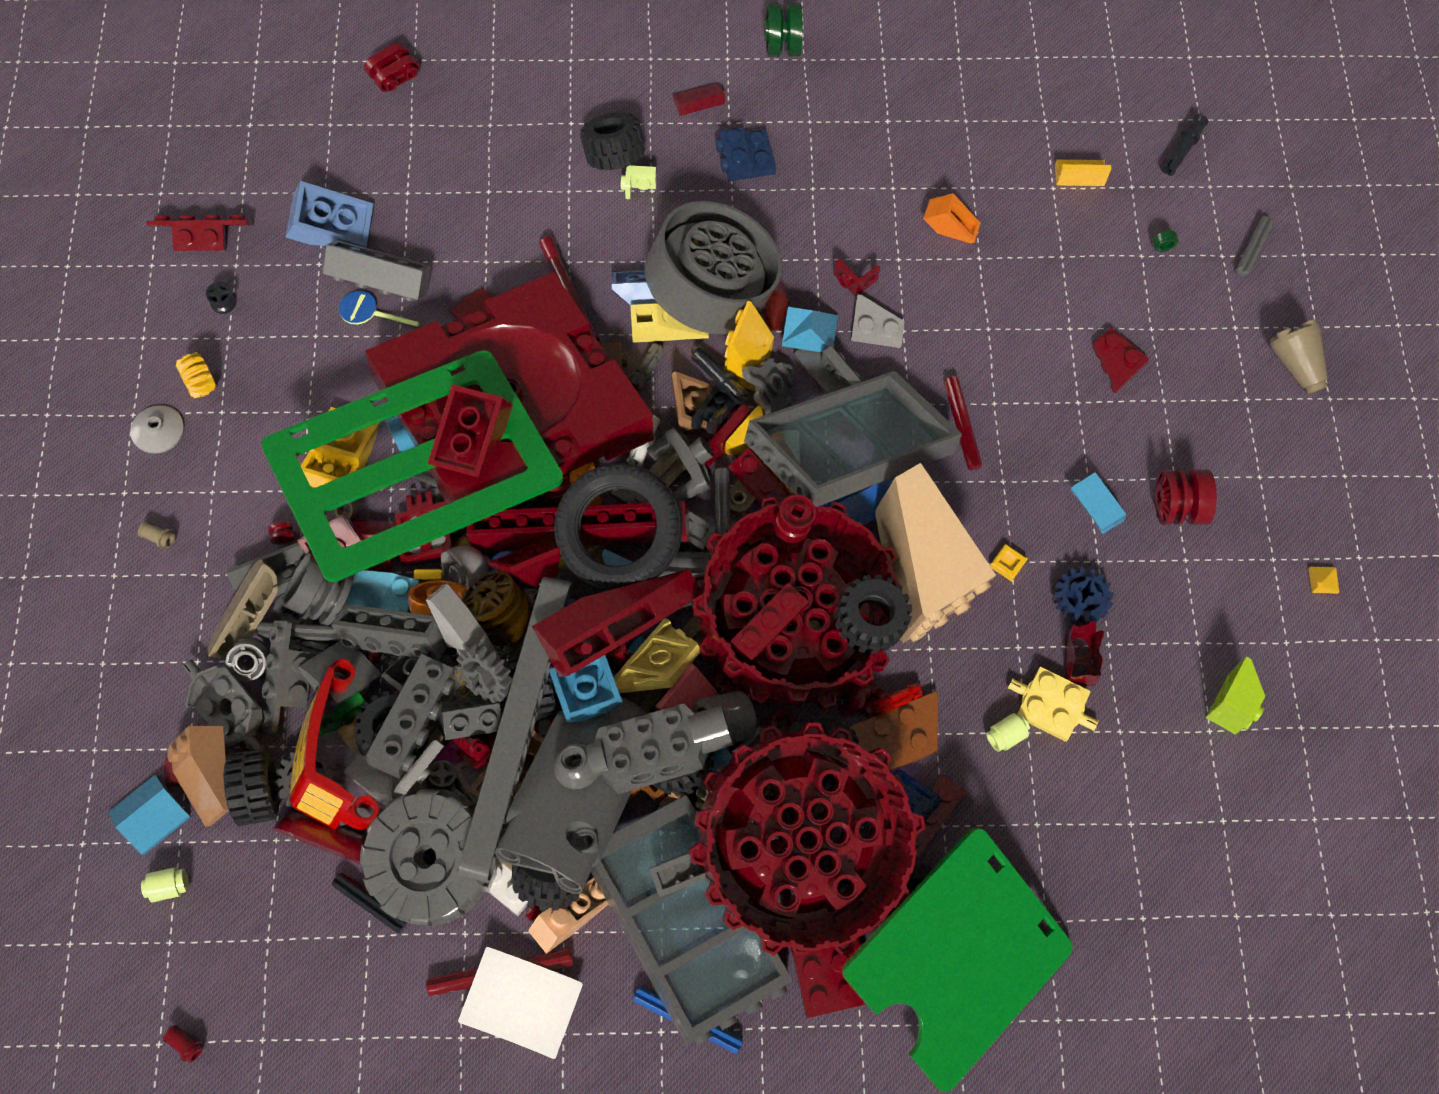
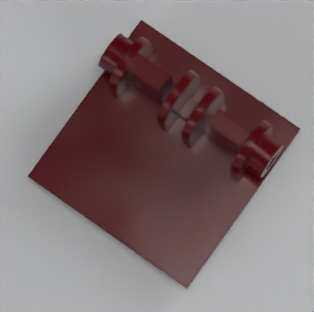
(476, 749)

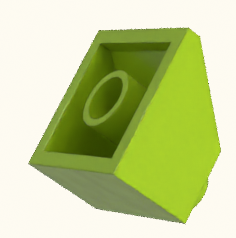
(1238, 699)

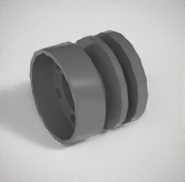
(311, 588)

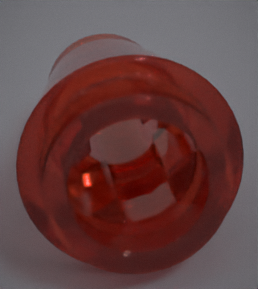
(776, 310)

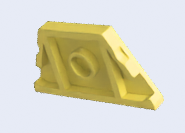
(658, 660)

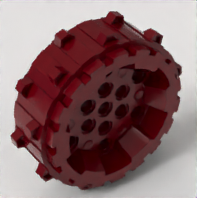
(735, 576)
(874, 864)

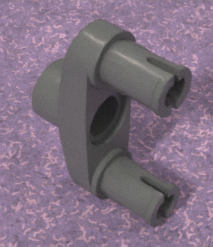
(693, 457)

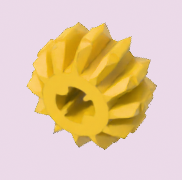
(195, 375)

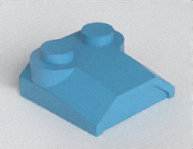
(587, 691)

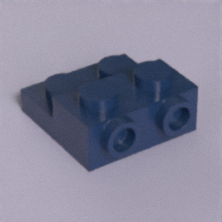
(745, 153)

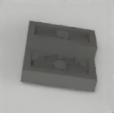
(316, 668)

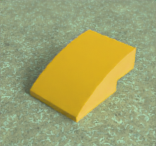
(339, 456)

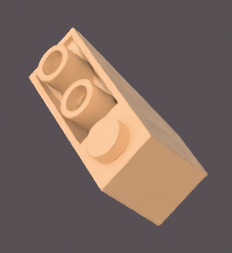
(556, 926)

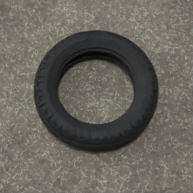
(584, 491)

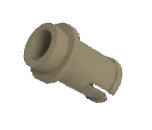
(162, 537)

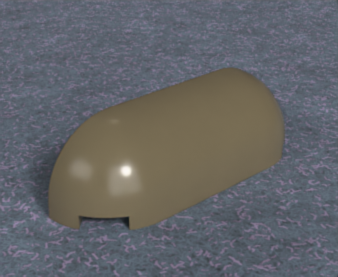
(245, 609)

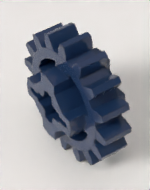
(1071, 596)

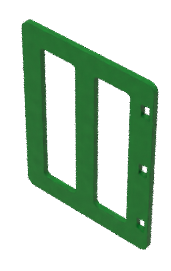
(312, 503)

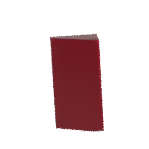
(699, 99)

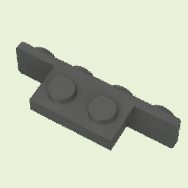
(827, 369)
(282, 562)
(283, 680)

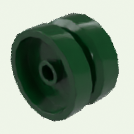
(783, 29)

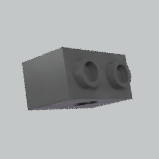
(468, 718)

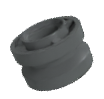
(247, 646)

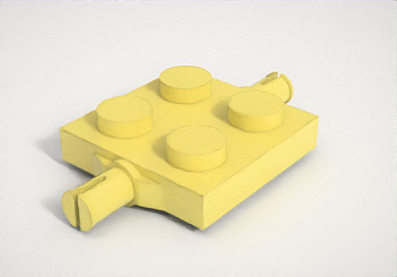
(1053, 704)

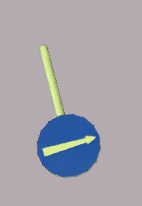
(361, 306)

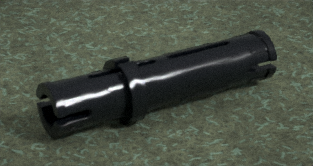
(1189, 137)
(724, 380)

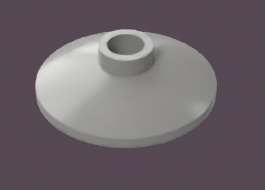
(161, 438)

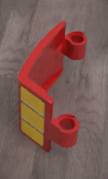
(311, 791)

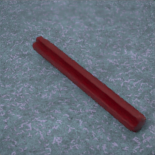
(464, 979)

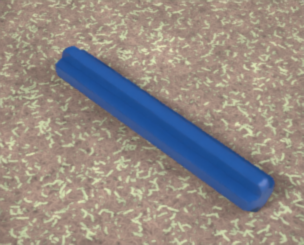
(653, 1002)

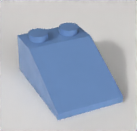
(326, 216)

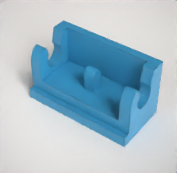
(1099, 503)

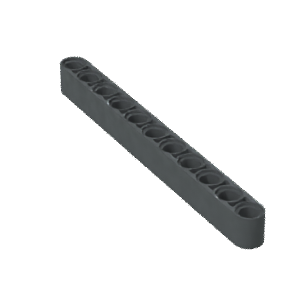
(512, 740)

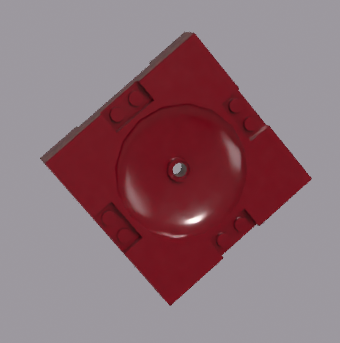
(553, 365)

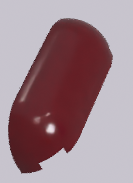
(340, 841)

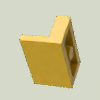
(1081, 172)

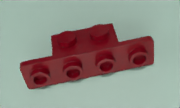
(199, 234)

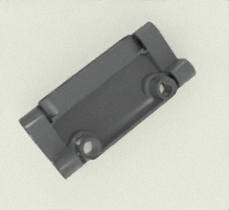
(549, 814)

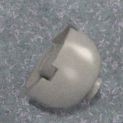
(464, 564)

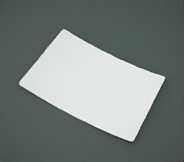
(520, 1002)

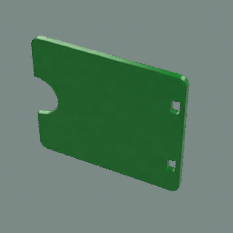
(961, 956)

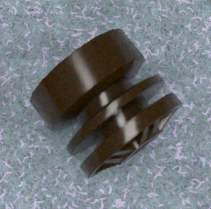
(499, 607)

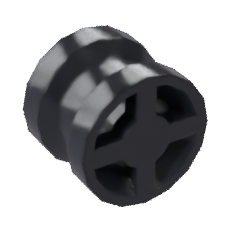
(214, 295)

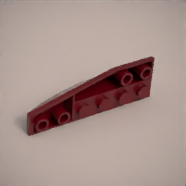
(611, 618)

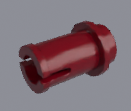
(183, 1044)

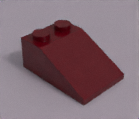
(469, 431)

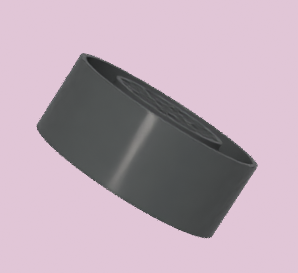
(710, 265)

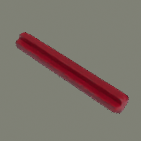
(963, 422)

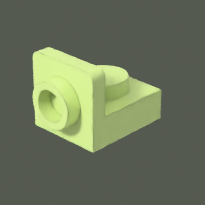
(638, 177)

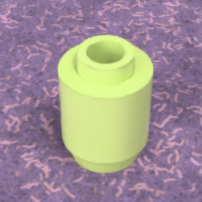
(1008, 732)
(165, 884)

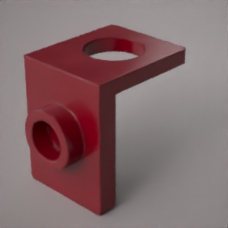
(850, 281)

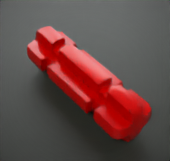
(897, 699)

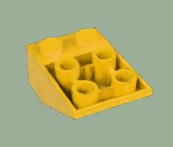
(748, 343)

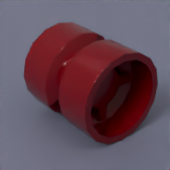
(795, 518)

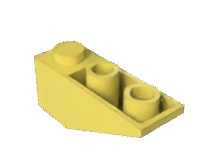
(654, 324)

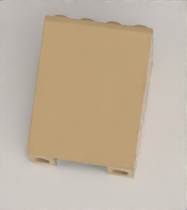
(935, 553)

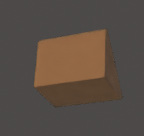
(687, 396)

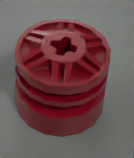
(1185, 497)

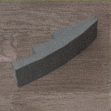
(681, 872)

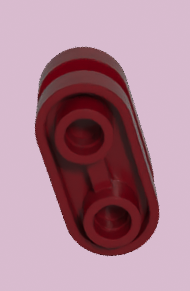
(391, 67)

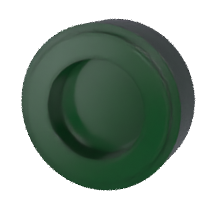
(1165, 241)

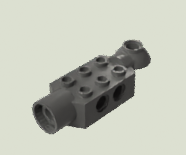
(645, 749)

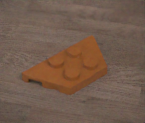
(904, 733)

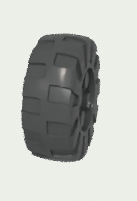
(399, 860)

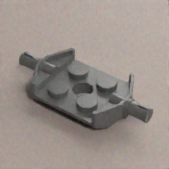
(209, 695)

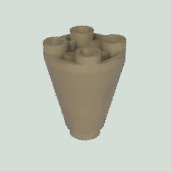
(1303, 355)

